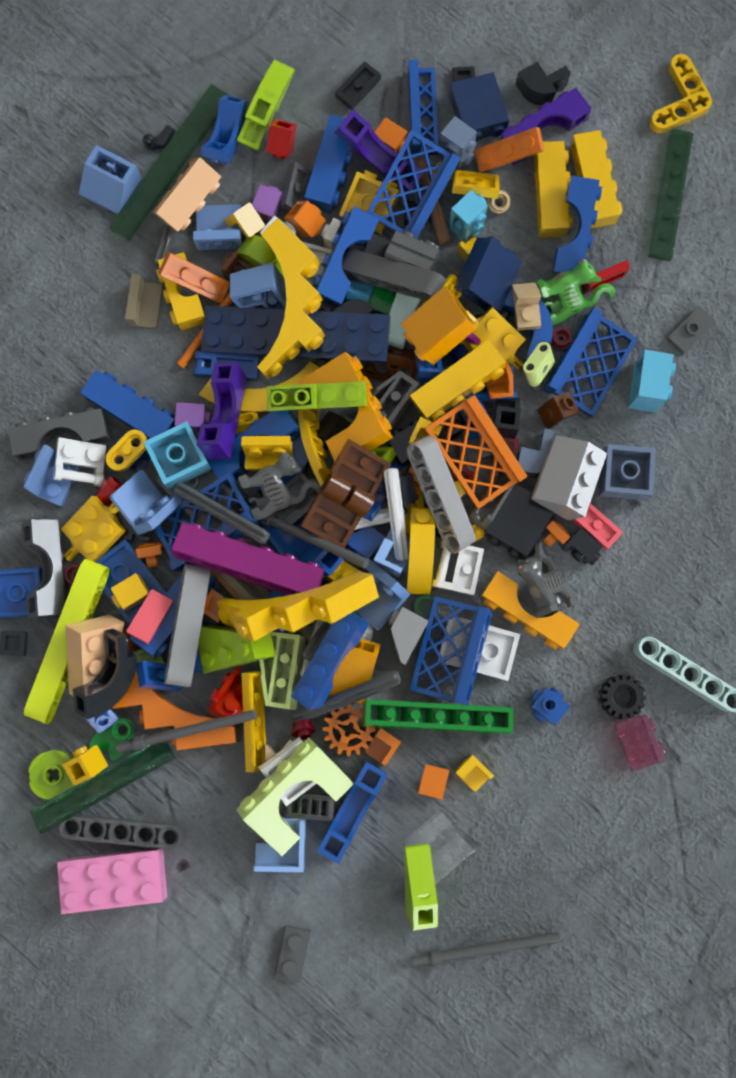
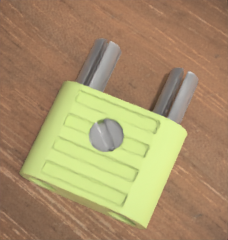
(538, 365)

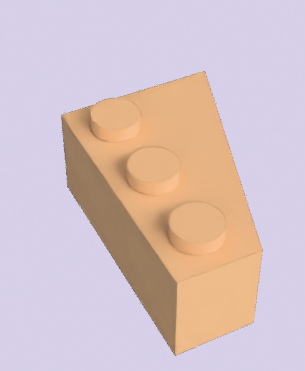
(187, 194)
(87, 648)

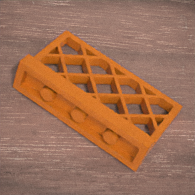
(494, 443)

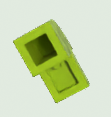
(256, 252)

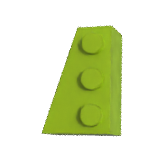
(225, 649)

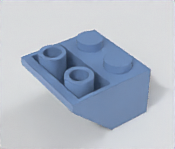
(108, 179)

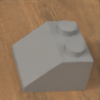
(405, 632)

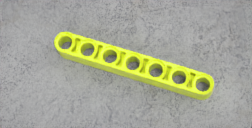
(54, 669)

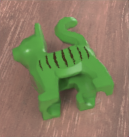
(567, 289)

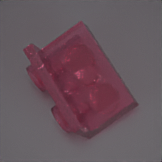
(640, 742)

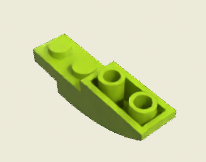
(265, 104)
(317, 396)

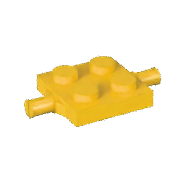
(500, 333)
(92, 530)

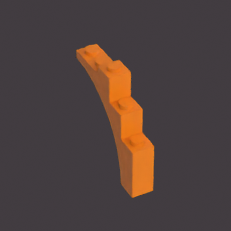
(161, 712)

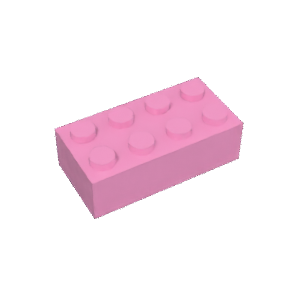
(112, 880)

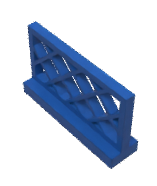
(432, 191)
(572, 354)
(231, 532)
(471, 656)

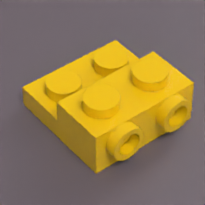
(363, 192)

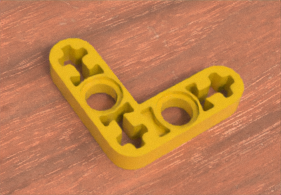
(689, 100)

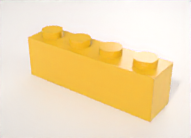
(591, 162)
(551, 190)
(459, 381)

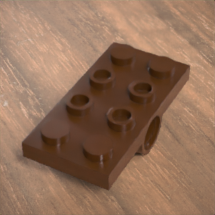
(345, 494)

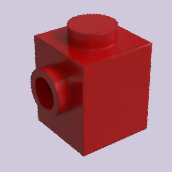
(281, 138)

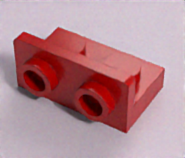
(229, 698)

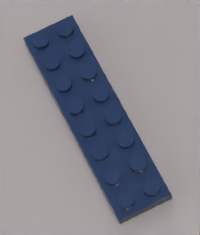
(256, 330)

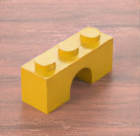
(186, 310)

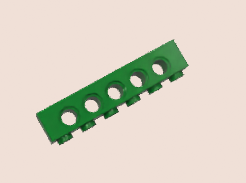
(437, 717)

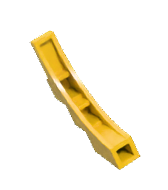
(302, 298)
(291, 612)

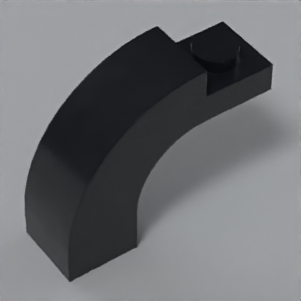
(112, 682)

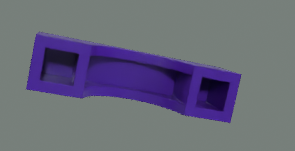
(566, 112)
(362, 139)
(218, 436)

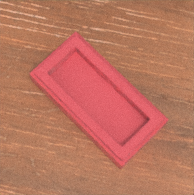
(150, 616)

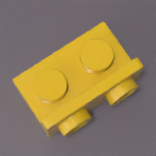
(264, 450)

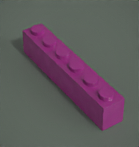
(245, 561)

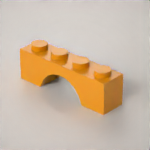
(555, 629)

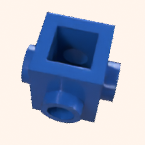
(556, 709)

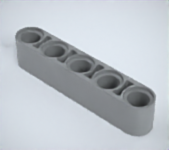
(441, 494)
(187, 625)

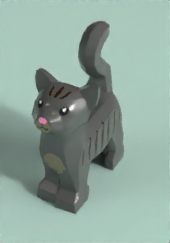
(273, 488)
(548, 588)

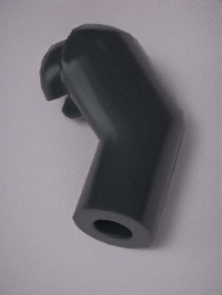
(160, 141)

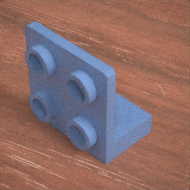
(213, 231)
(40, 479)
(143, 503)
(390, 598)

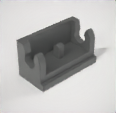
(484, 516)

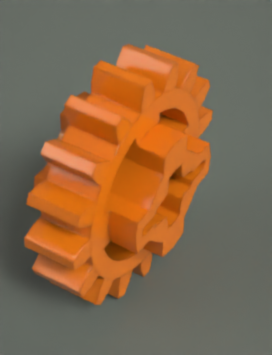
(342, 744)

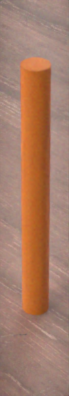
(197, 342)

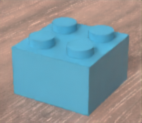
(651, 381)
(177, 455)

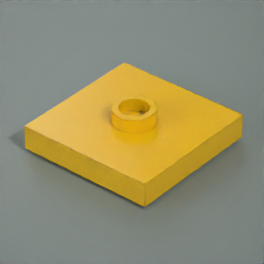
(480, 183)

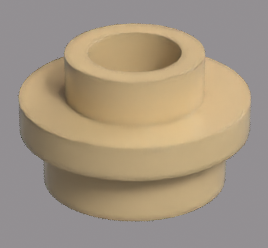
(505, 199)

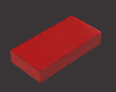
(608, 275)

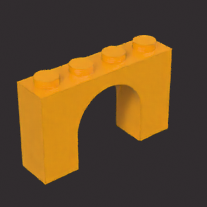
(369, 427)

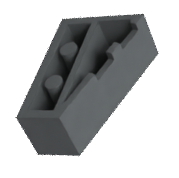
(393, 397)

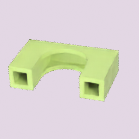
(261, 807)

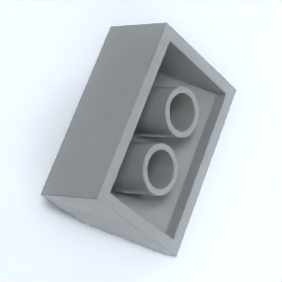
(569, 477)

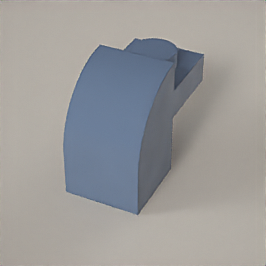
(533, 460)

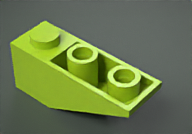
(420, 889)

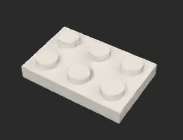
(496, 654)

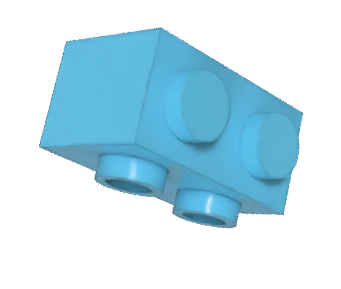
(468, 216)

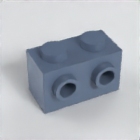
(460, 140)

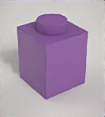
(267, 202)
(193, 413)

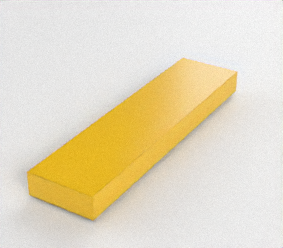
(254, 730)

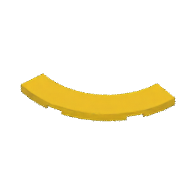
(256, 399)
(313, 445)

